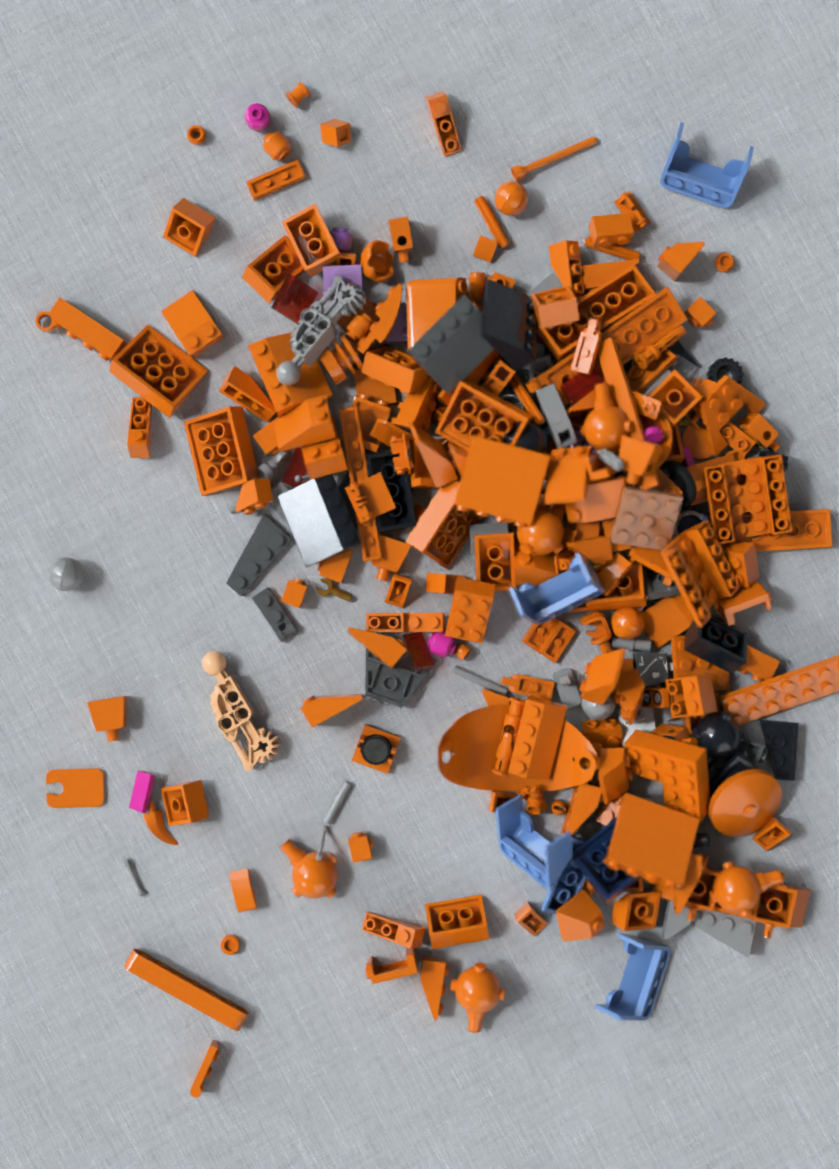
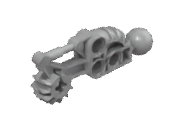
(318, 328)

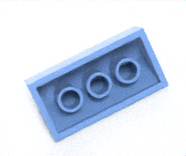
(567, 884)

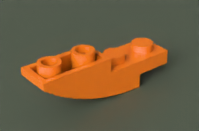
(387, 314)
(405, 622)

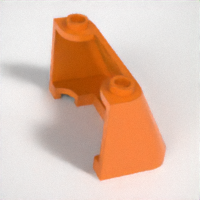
(428, 301)

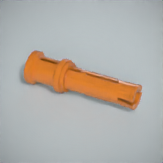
(654, 351)

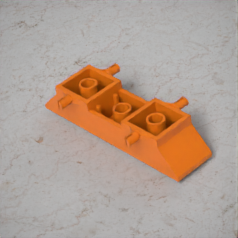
(777, 907)

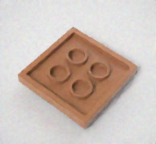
(645, 518)

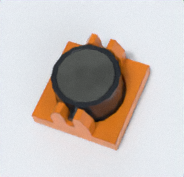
(376, 750)

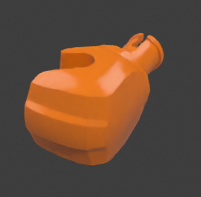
(601, 633)

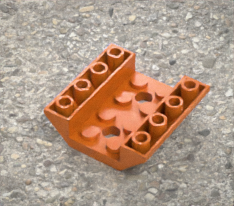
(761, 495)
(699, 570)

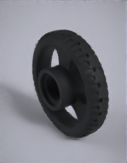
(682, 479)

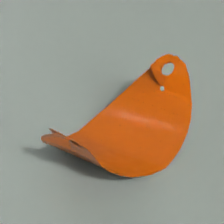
(475, 745)

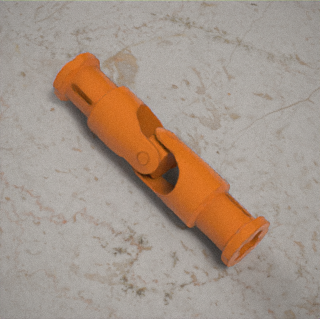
(507, 744)

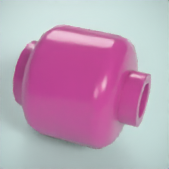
(257, 117)
(441, 644)

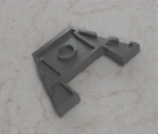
(388, 684)

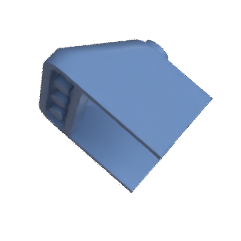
(701, 179)
(558, 594)
(527, 848)
(640, 979)

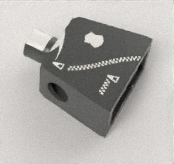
(652, 667)

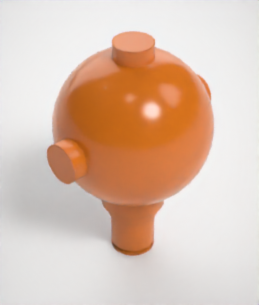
(606, 422)
(544, 533)
(310, 876)
(740, 889)
(477, 992)

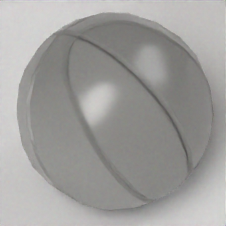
(65, 574)
(598, 711)

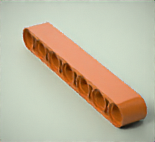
(186, 989)

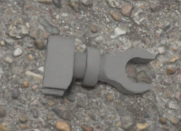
(279, 459)

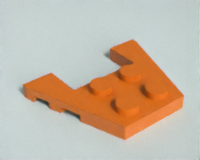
(721, 405)

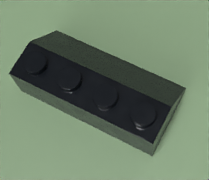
(399, 489)

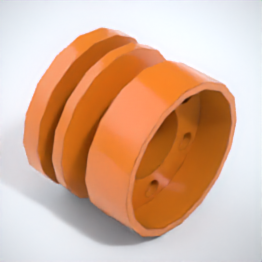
(340, 359)

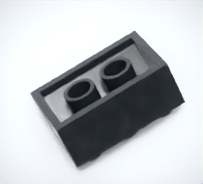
(717, 644)

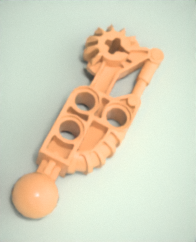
(223, 707)

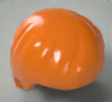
(377, 262)

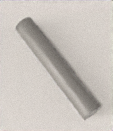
(337, 802)

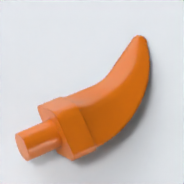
(156, 825)

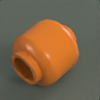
(277, 145)

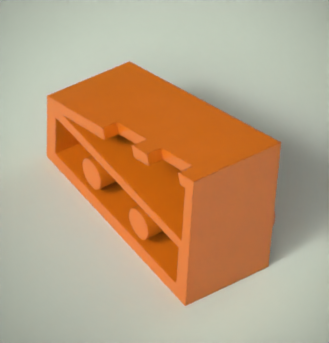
(418, 407)

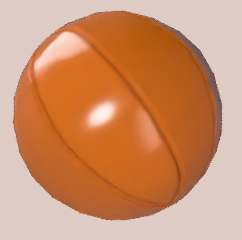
(511, 198)
(627, 623)

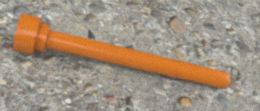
(520, 172)

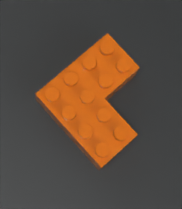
(677, 766)

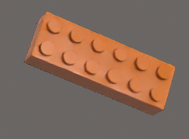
(605, 303)

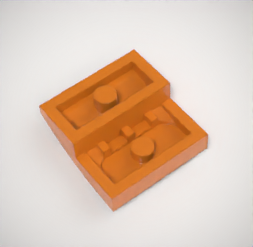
(549, 638)

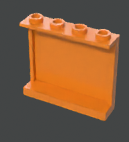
(501, 481)
(652, 842)

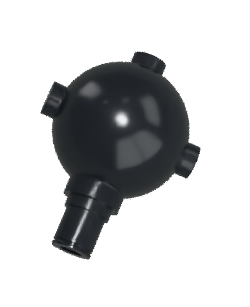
(532, 438)
(718, 735)

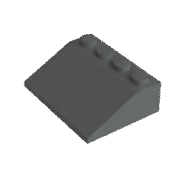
(452, 345)

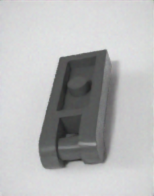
(274, 614)

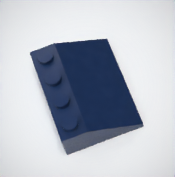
(590, 858)

